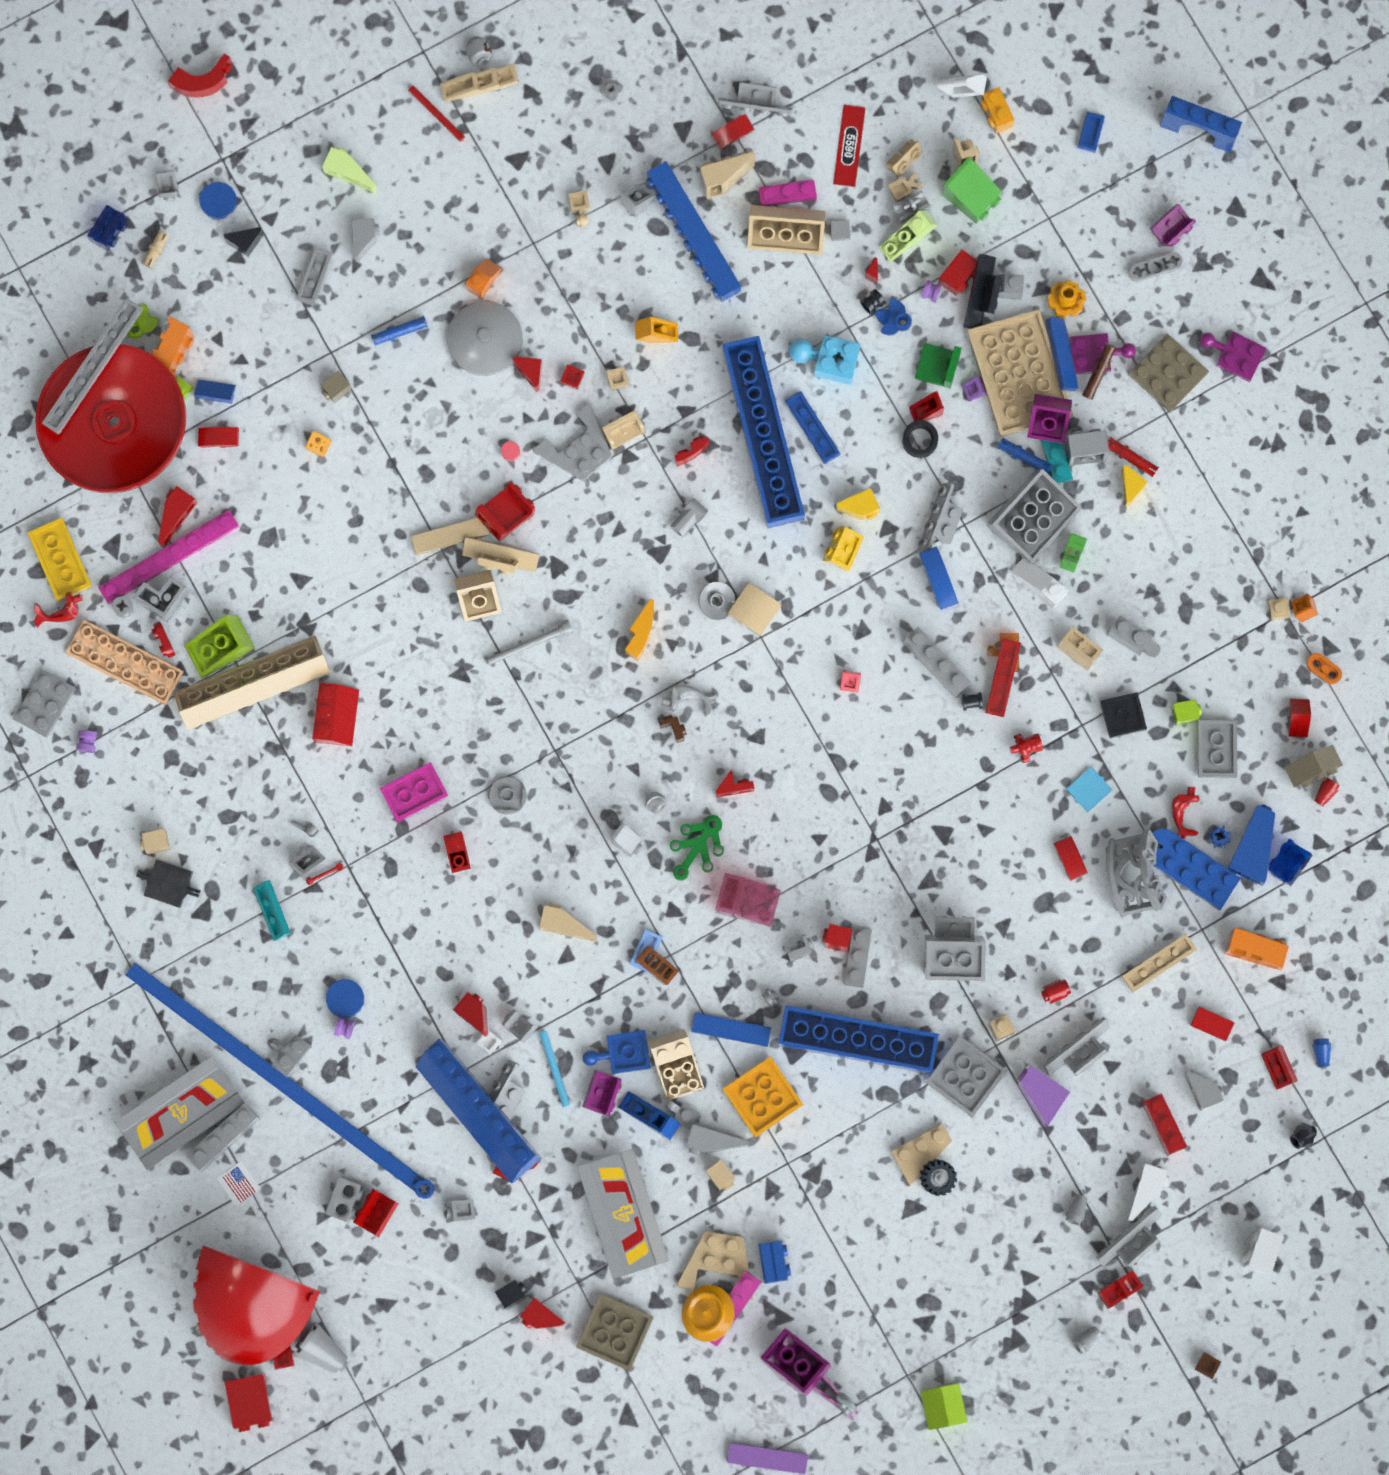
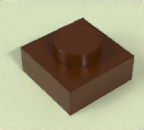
(1207, 1365)

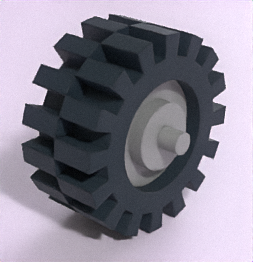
(938, 1177)

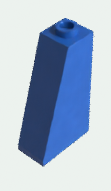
(1254, 848)

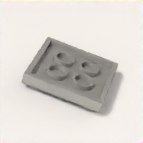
(966, 1076)

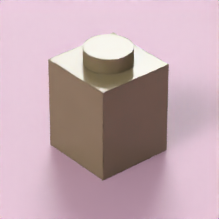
(335, 387)

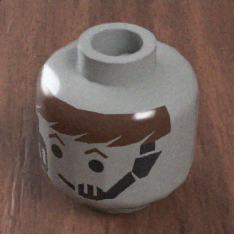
(478, 51)

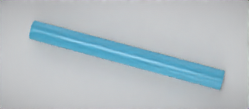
(554, 1068)

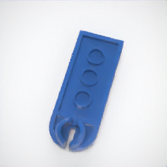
(1194, 869)

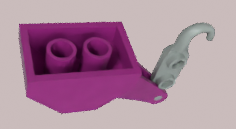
(803, 1369)

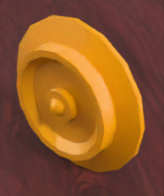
(708, 1313)

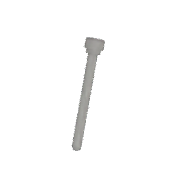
(563, 629)

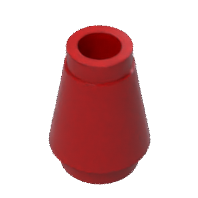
(1326, 791)

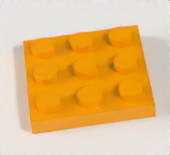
(762, 1097)

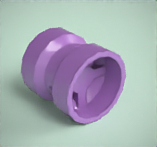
(86, 741)

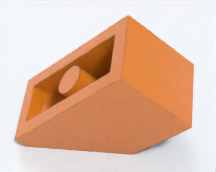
(482, 278)

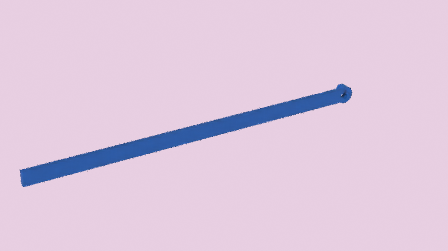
(280, 1081)

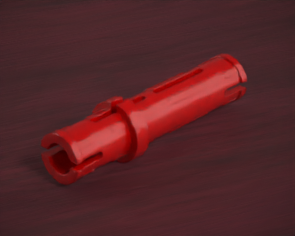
(1132, 457)

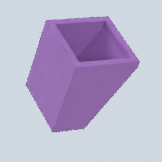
(1042, 1094)

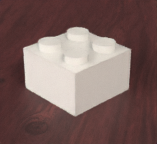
(1263, 1251)

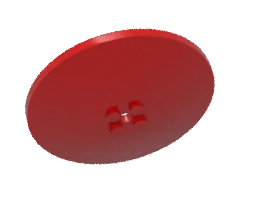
(122, 456)

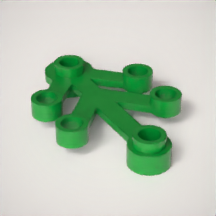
(699, 845)

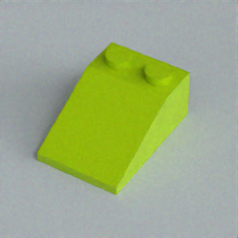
(219, 645)

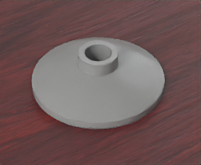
(724, 596)

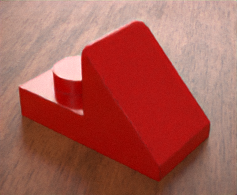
(728, 787)

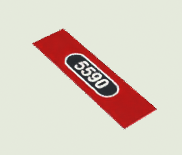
(849, 146)

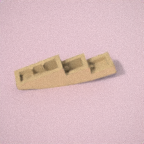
(480, 83)

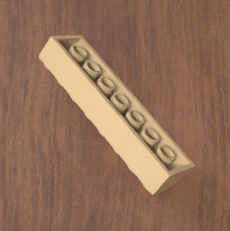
(251, 682)

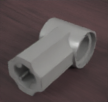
(692, 513)

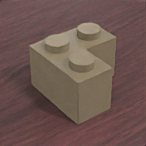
(1314, 765)

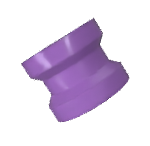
(931, 291)
(344, 1028)

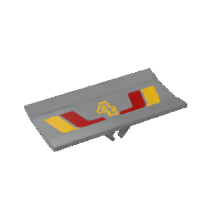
(179, 1112)
(622, 1213)

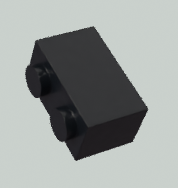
(511, 1294)

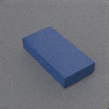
(1091, 132)

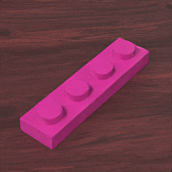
(741, 1295)

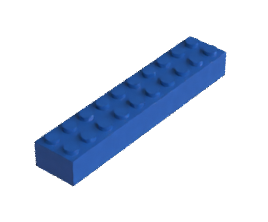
(763, 432)

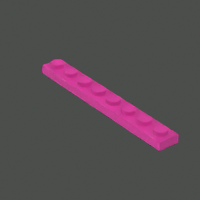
(168, 556)

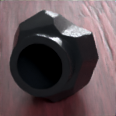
(1303, 1136)

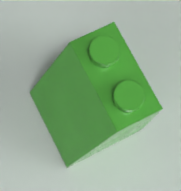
(972, 191)

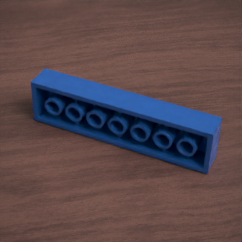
(858, 1039)

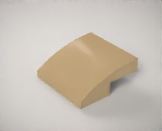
(754, 609)

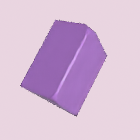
(974, 388)

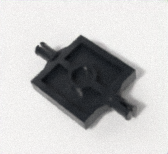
(168, 883)

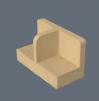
(963, 150)

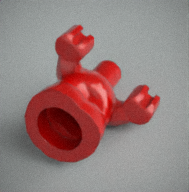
(1026, 746)

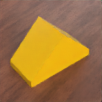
(1132, 484)

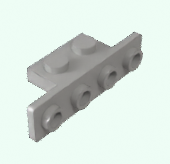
(756, 97)
(942, 520)
(1081, 1051)
(505, 1092)
(1134, 1242)

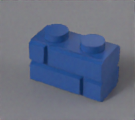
(773, 1262)

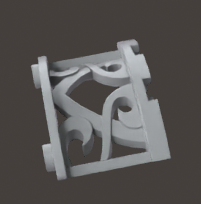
(1120, 888)

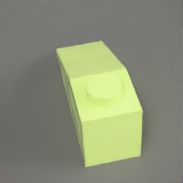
(342, 166)

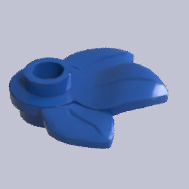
(890, 318)

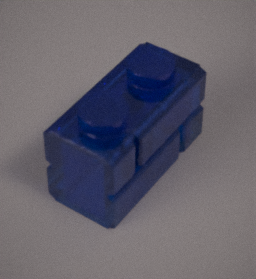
(107, 228)

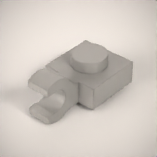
(684, 1115)

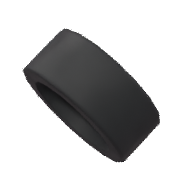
(920, 425)

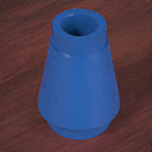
(1322, 1051)

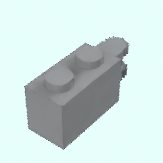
(1133, 637)

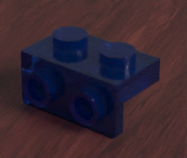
(1289, 862)

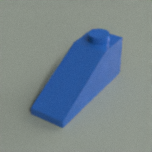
(649, 1115)

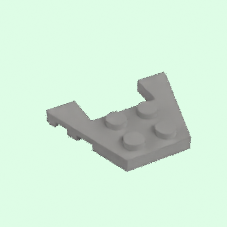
(582, 455)

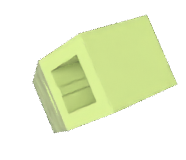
(908, 235)

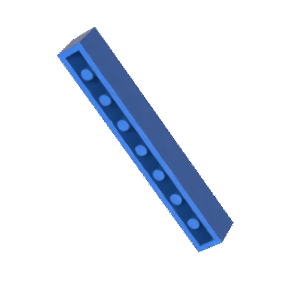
(693, 231)

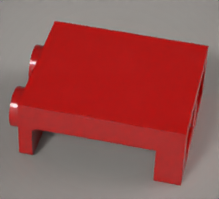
(505, 511)
(249, 1402)

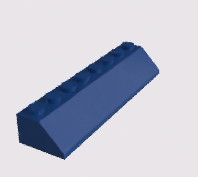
(477, 1111)

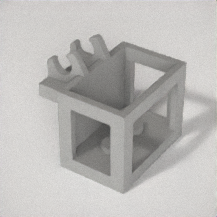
(954, 951)

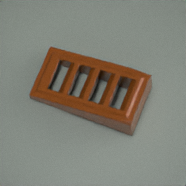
(658, 975)

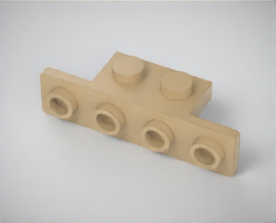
(500, 556)

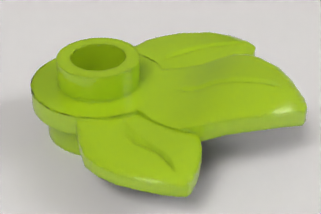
(144, 324)

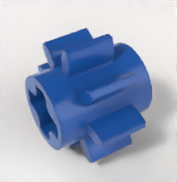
(1224, 835)

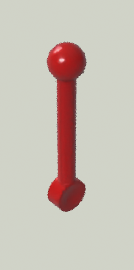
(339, 866)

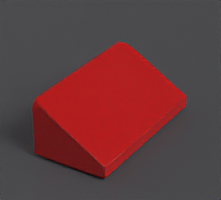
(1212, 1024)
(1279, 1067)

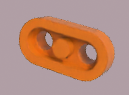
(1324, 668)

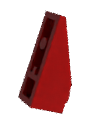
(176, 509)

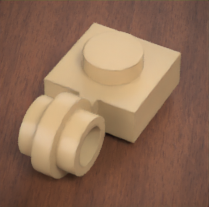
(579, 203)

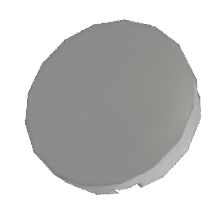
(507, 795)

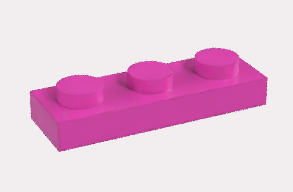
(787, 193)

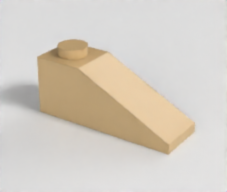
(560, 922)

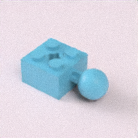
(831, 348)

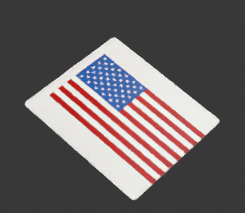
(238, 1183)

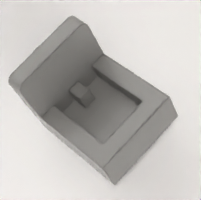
(167, 185)
(518, 1026)

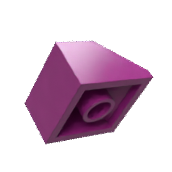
(1049, 418)

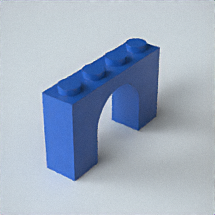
(1222, 127)

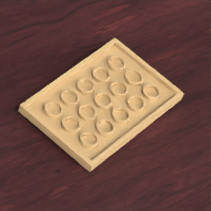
(1015, 366)

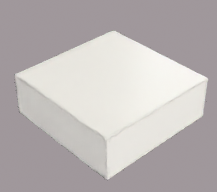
(488, 1043)

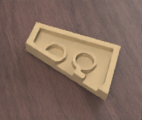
(919, 1151)

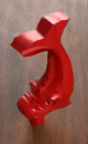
(67, 613)
(1179, 804)

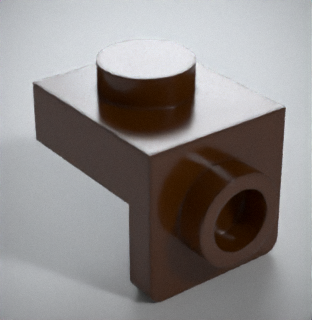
(679, 730)

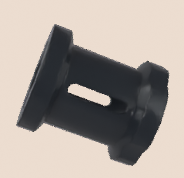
(972, 701)

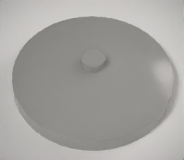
(484, 338)

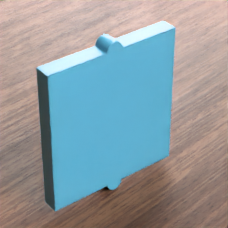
(1089, 789)

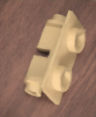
(910, 152)

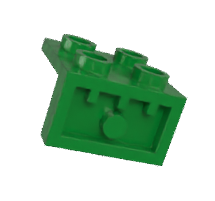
(938, 365)

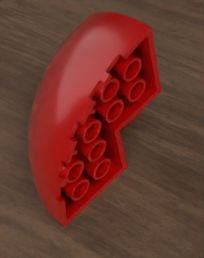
(247, 1309)

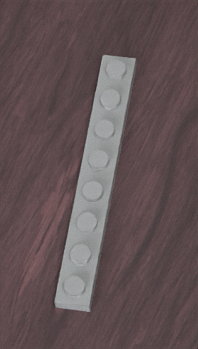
(92, 366)

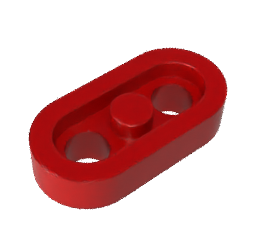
(159, 633)

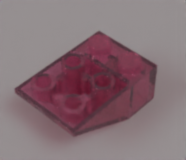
(747, 900)

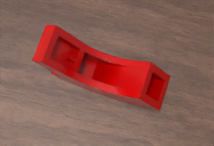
(202, 85)

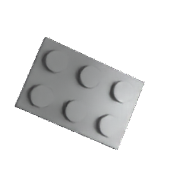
(44, 703)
(1217, 748)

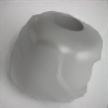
(655, 802)

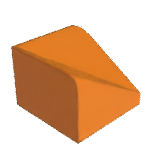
(1304, 608)

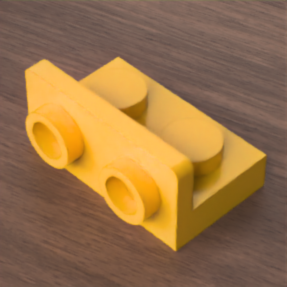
(843, 548)

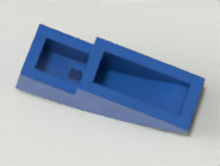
(938, 578)

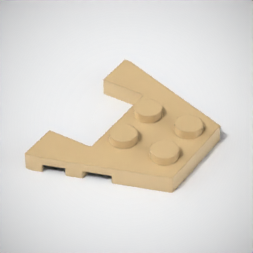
(716, 1254)

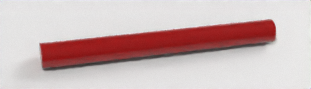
(436, 113)

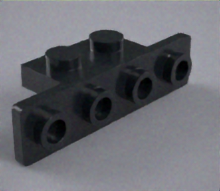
(983, 292)

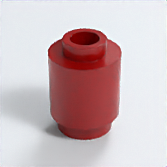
(1055, 991)

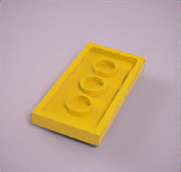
(59, 559)

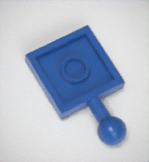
(626, 1053)

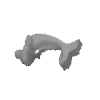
(684, 692)

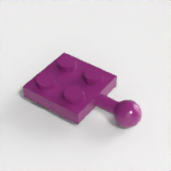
(1088, 348)
(1238, 356)

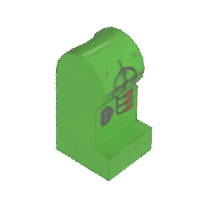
(1073, 552)

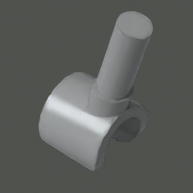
(311, 830)

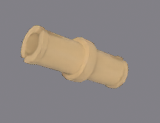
(155, 249)

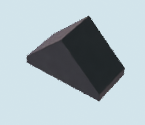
(244, 240)

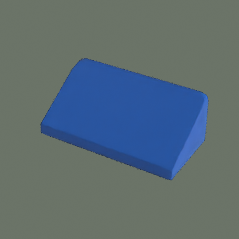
(214, 391)

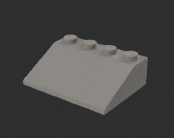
(1034, 515)

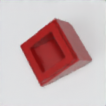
(872, 271)

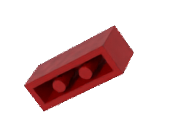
(1164, 1124)

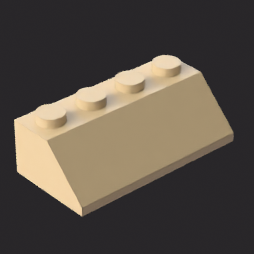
(786, 229)

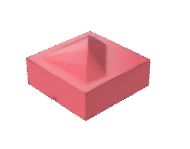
(850, 681)

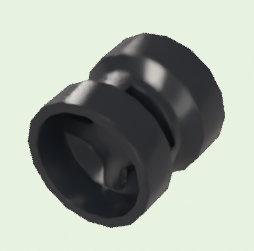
(873, 301)

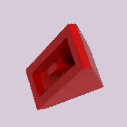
(530, 369)
(927, 408)
(1299, 718)

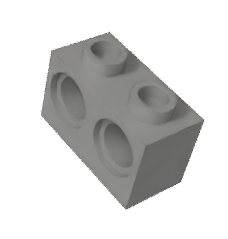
(339, 1198)

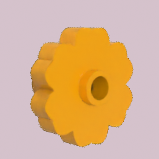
(1066, 299)

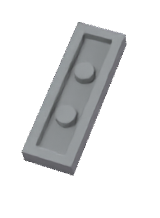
(314, 276)
(857, 957)

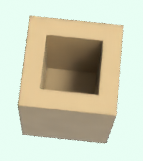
(155, 841)
(1001, 1027)
(721, 1176)

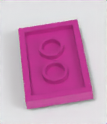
(414, 792)

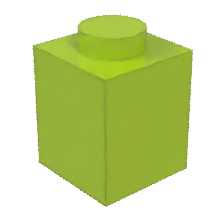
(1186, 712)

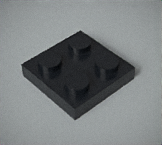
(1123, 715)

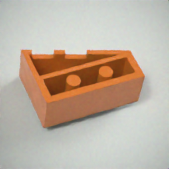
(174, 344)
(1256, 948)

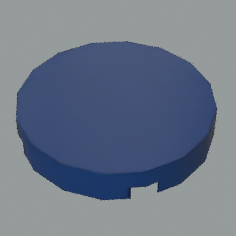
(218, 200)
(345, 998)

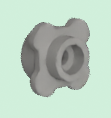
(611, 95)
(770, 997)

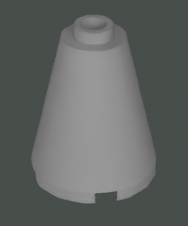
(319, 1349)

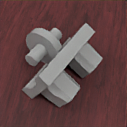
(910, 205)

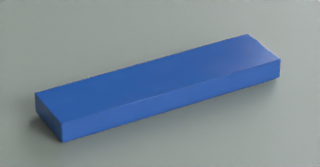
(1062, 354)
(812, 427)
(731, 1030)

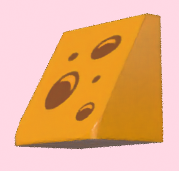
(318, 444)

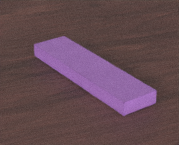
(767, 1458)

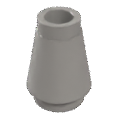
(1076, 1211)
(1086, 1339)

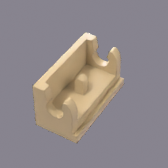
(623, 430)
(1080, 648)

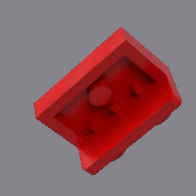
(375, 1212)

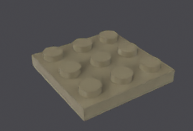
(1168, 373)
(614, 1332)

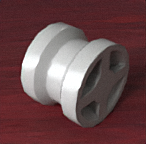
(125, 609)

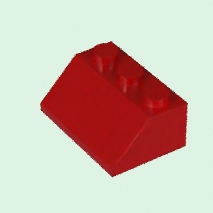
(335, 714)

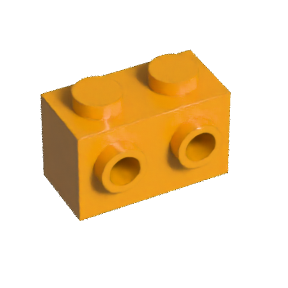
(997, 110)

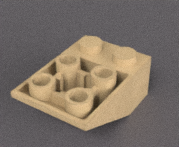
(723, 175)
(676, 1064)

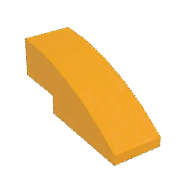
(641, 631)

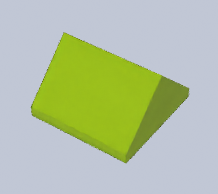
(943, 1406)

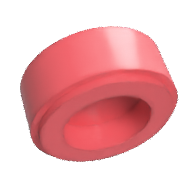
(510, 451)

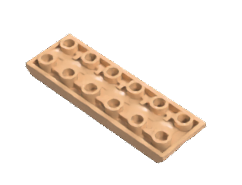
(124, 662)

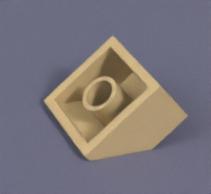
(477, 595)

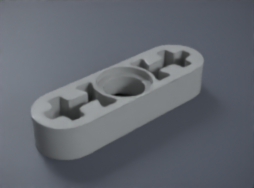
(1151, 274)

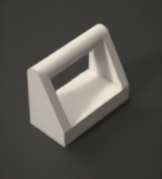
(963, 86)

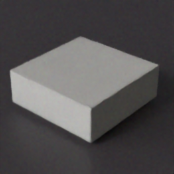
(840, 230)

